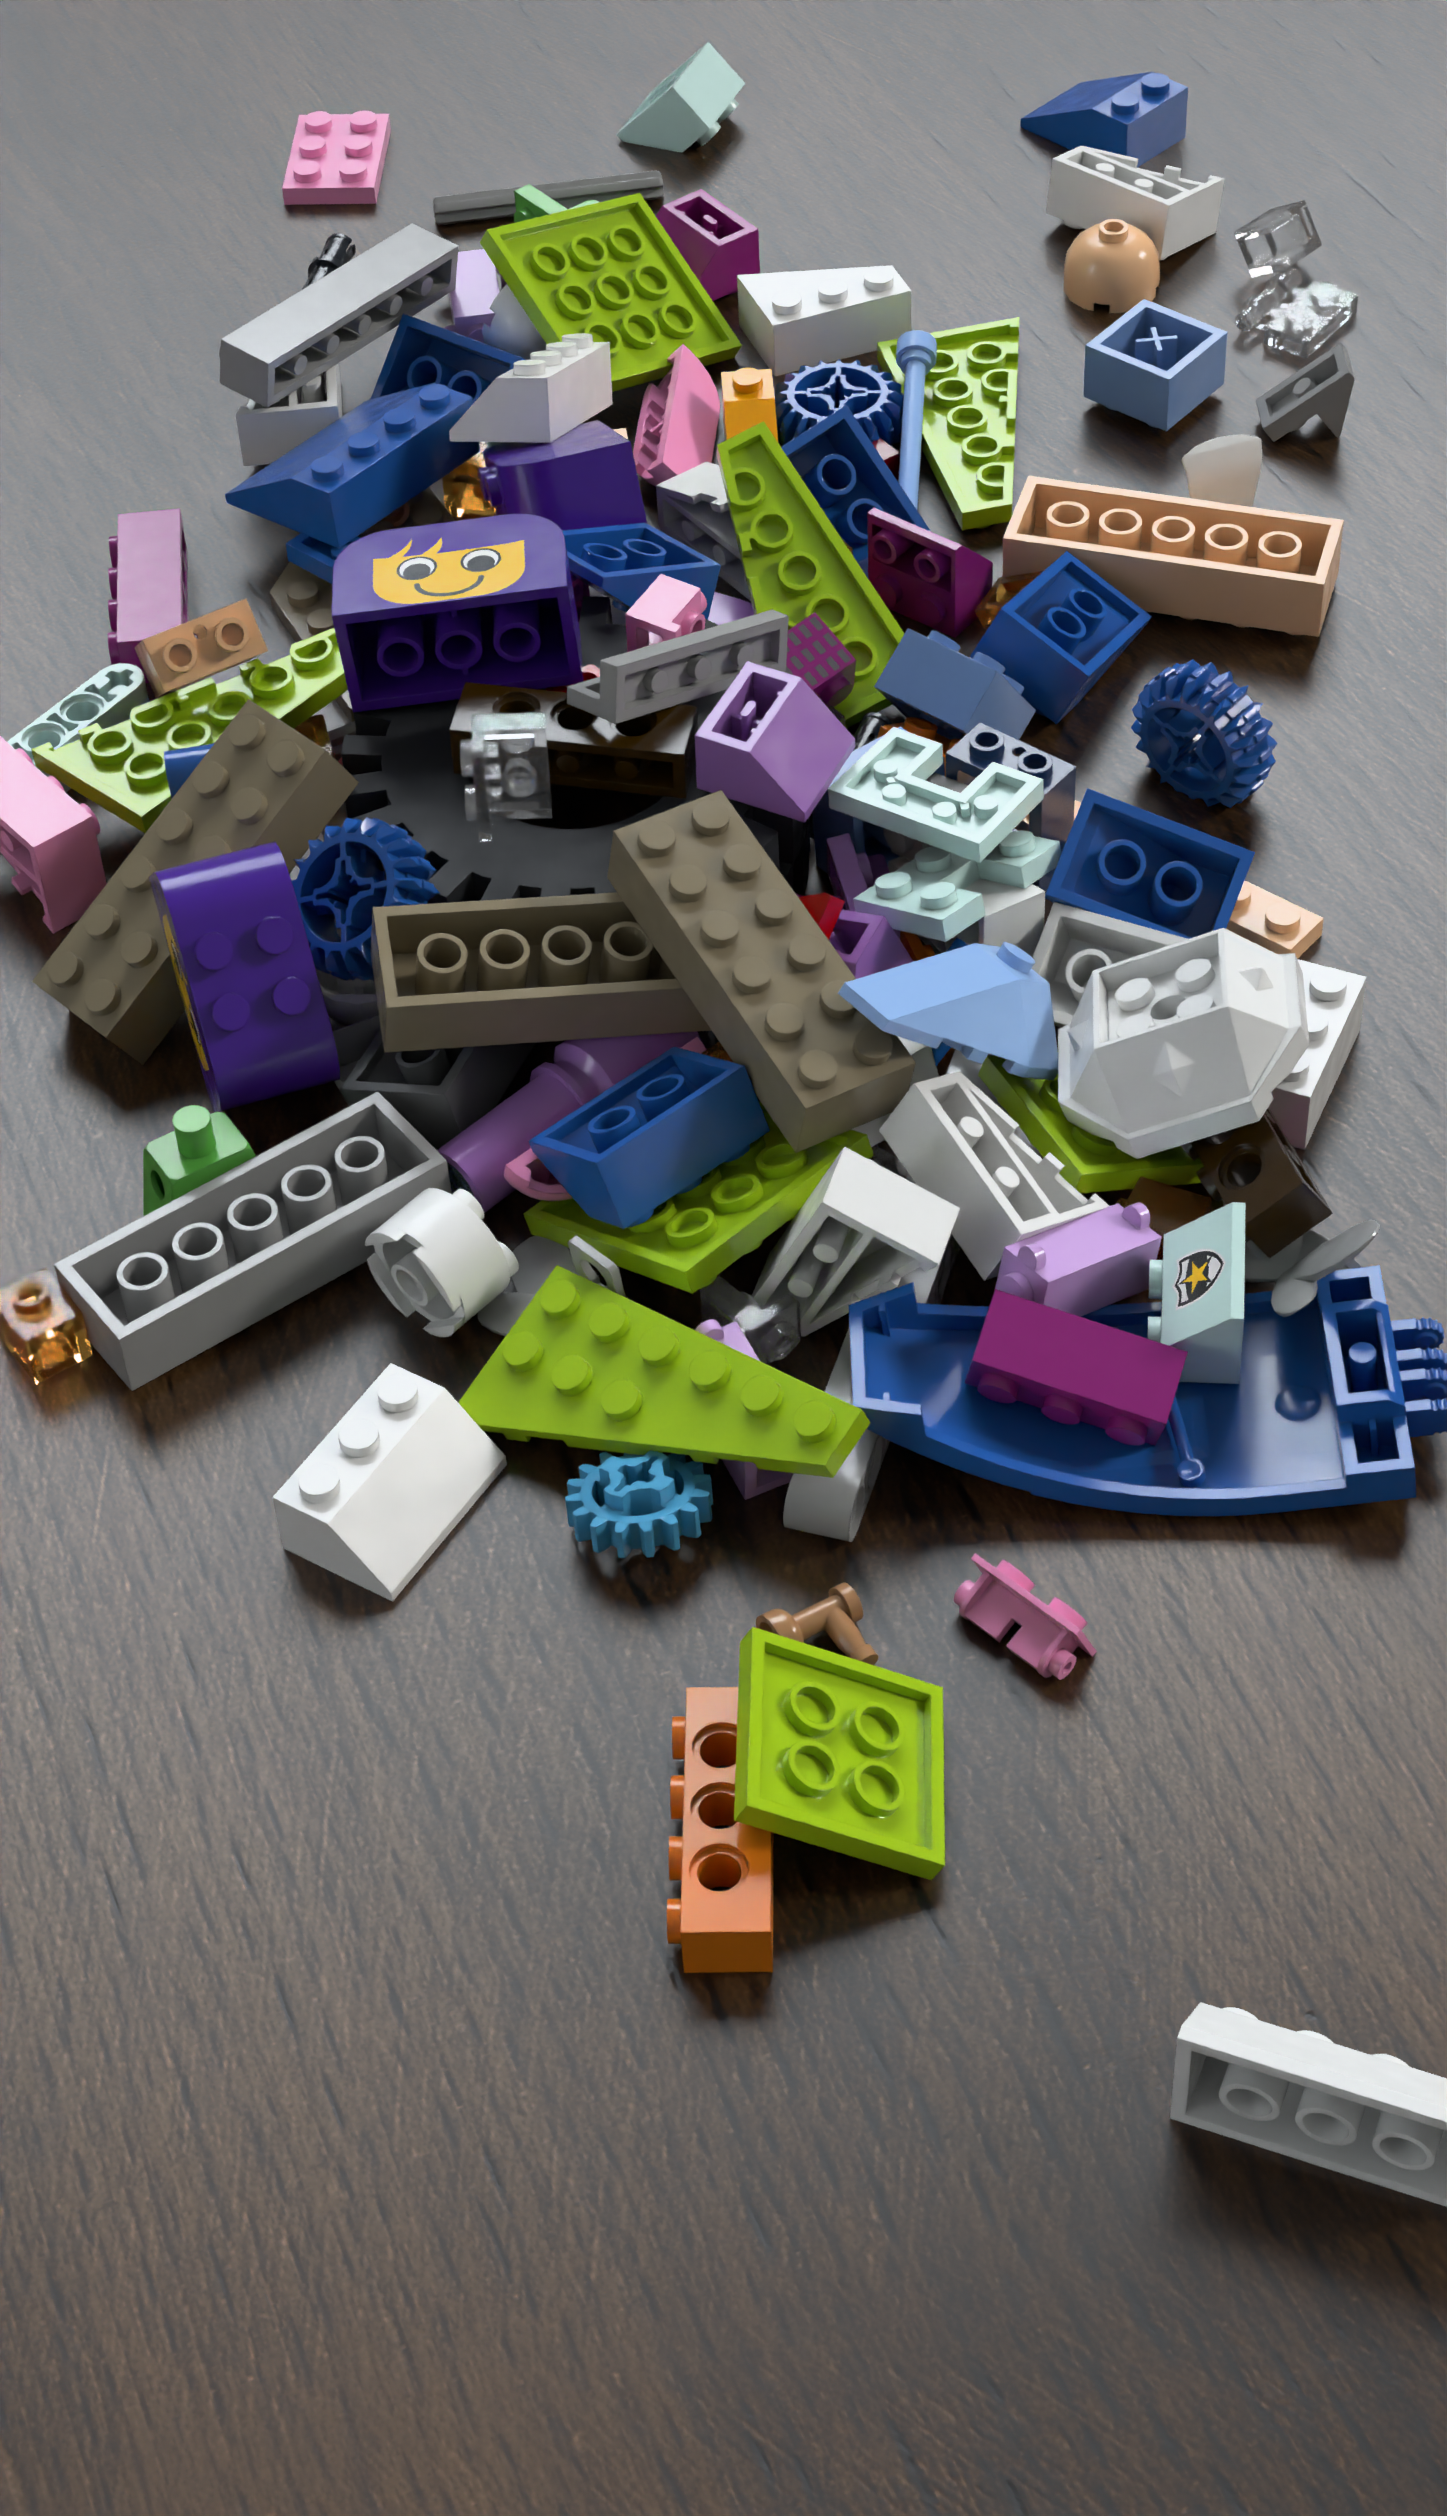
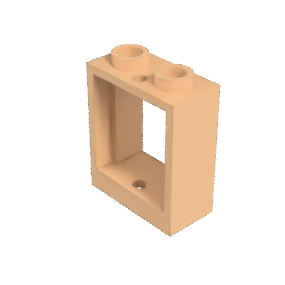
(180, 659)

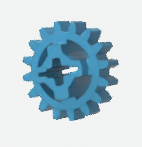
(639, 1502)

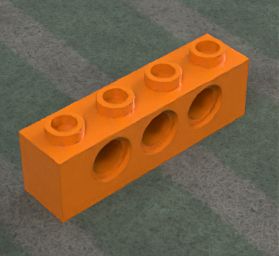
(734, 1926)

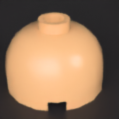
(1111, 267)

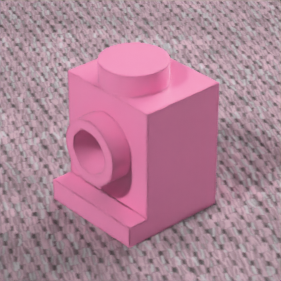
(664, 613)

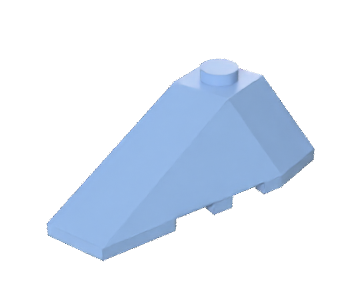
(971, 1000)

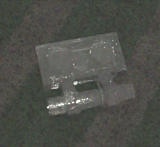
(1307, 315)

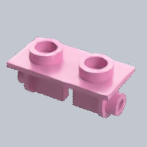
(1046, 1631)

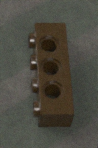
(634, 756)
(1264, 1171)

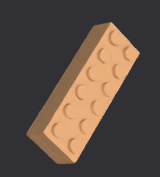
(1183, 552)

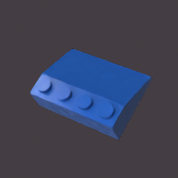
(361, 465)

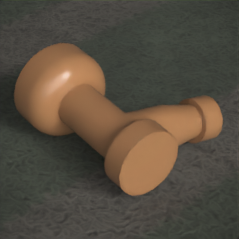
(833, 1615)

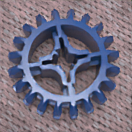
(823, 389)
(1204, 734)
(345, 883)

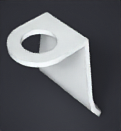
(1224, 469)

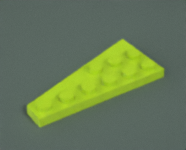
(970, 417)
(801, 563)
(125, 763)
(634, 1382)

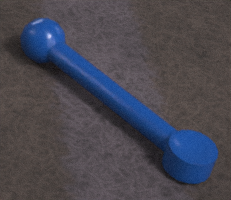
(1190, 1470)

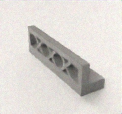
(682, 668)

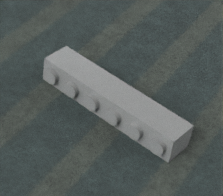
(337, 315)

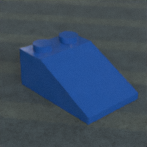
(1117, 114)
(848, 479)
(630, 557)
(1062, 635)
(1147, 869)

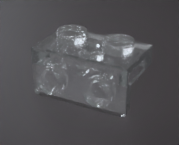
(508, 769)

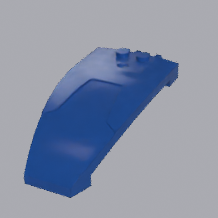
(1308, 1427)

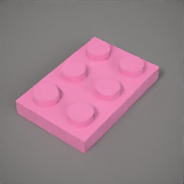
(336, 158)

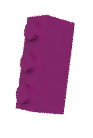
(1075, 1369)

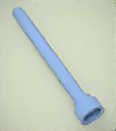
(916, 357)

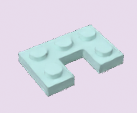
(892, 792)
(930, 891)

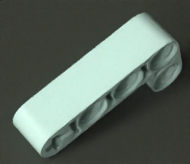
(101, 700)

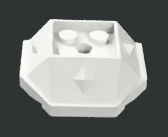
(1182, 1042)

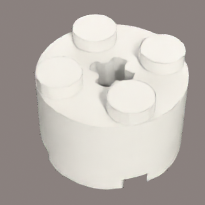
(440, 1259)

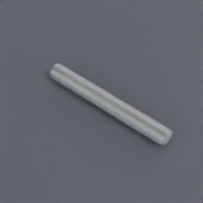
(501, 202)

